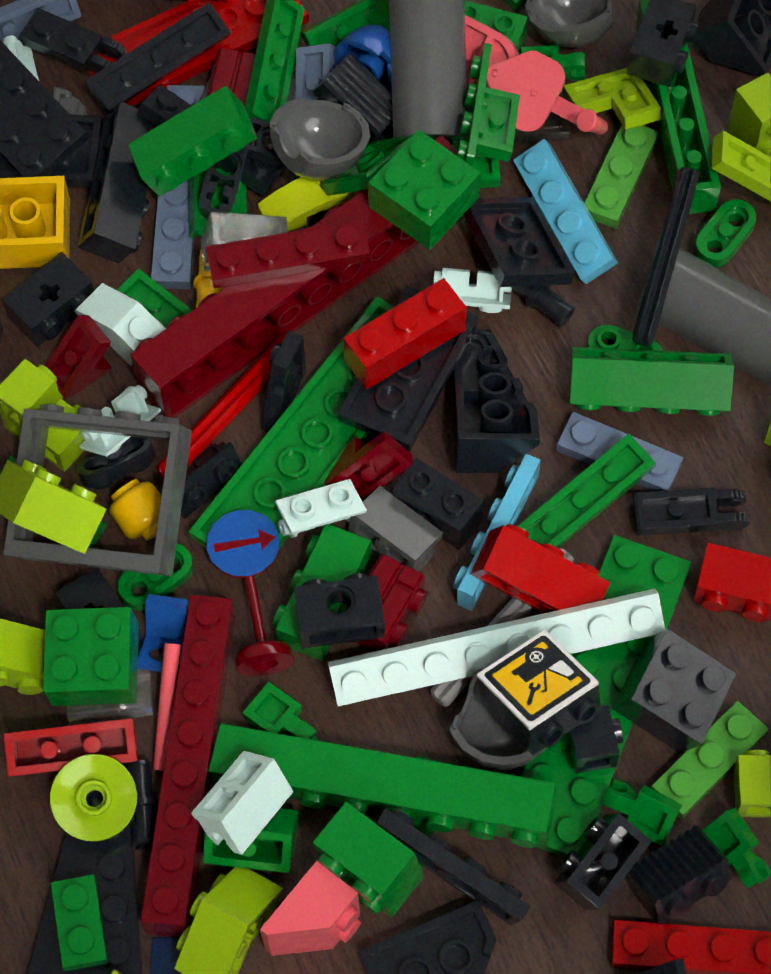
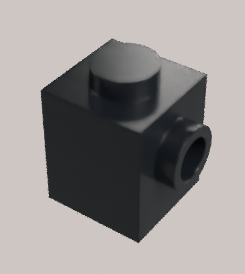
(596, 743)

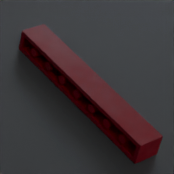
(188, 757)

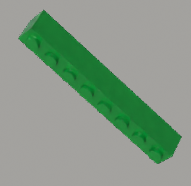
(423, 789)

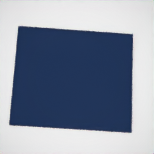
(164, 956)

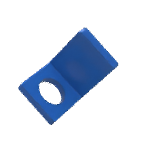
(164, 624)

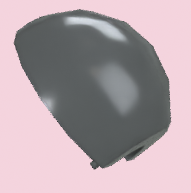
(571, 21)
(319, 137)
(485, 737)

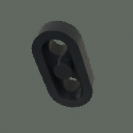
(101, 471)

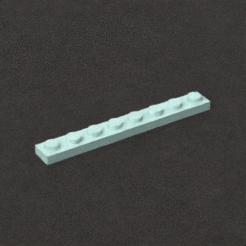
(469, 651)

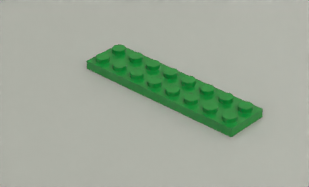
(298, 447)
(629, 570)

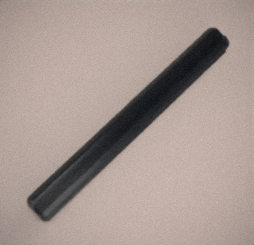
(665, 257)

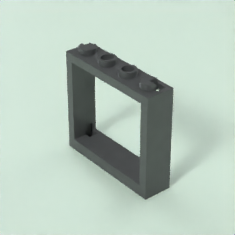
(32, 447)

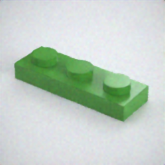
(620, 174)
(709, 763)

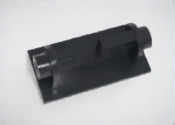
(212, 473)

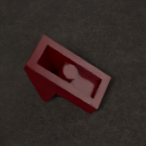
(79, 357)
(370, 464)

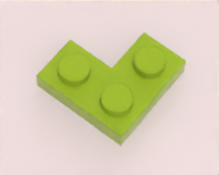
(619, 91)

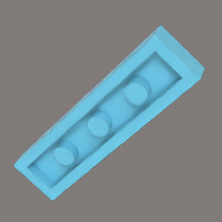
(565, 211)
(503, 512)

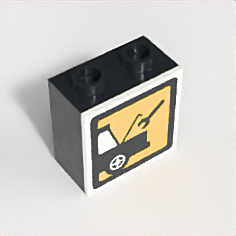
(539, 692)

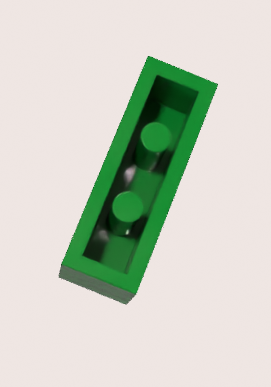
(192, 141)
(331, 558)

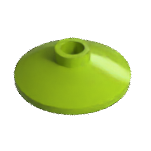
(70, 795)

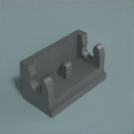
(396, 530)

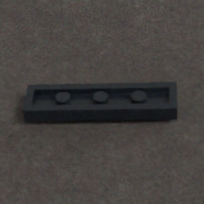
(158, 57)
(164, 105)
(463, 874)

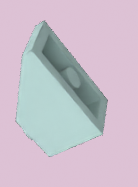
(120, 319)

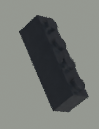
(116, 190)

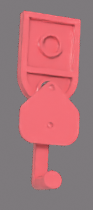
(530, 76)

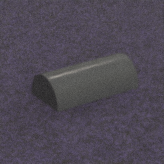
(428, 67)
(719, 314)

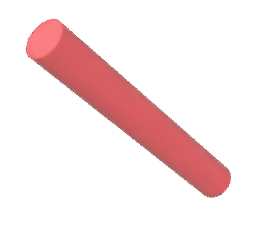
(168, 686)

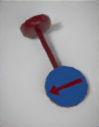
(244, 547)

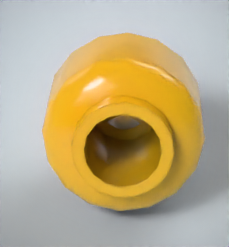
(137, 509)

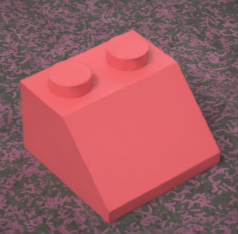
(313, 915)

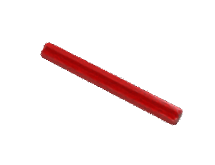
(227, 407)

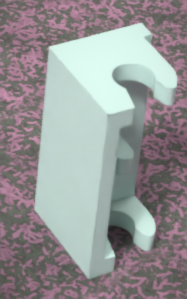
(243, 801)

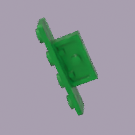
(491, 117)

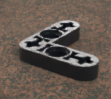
(229, 194)

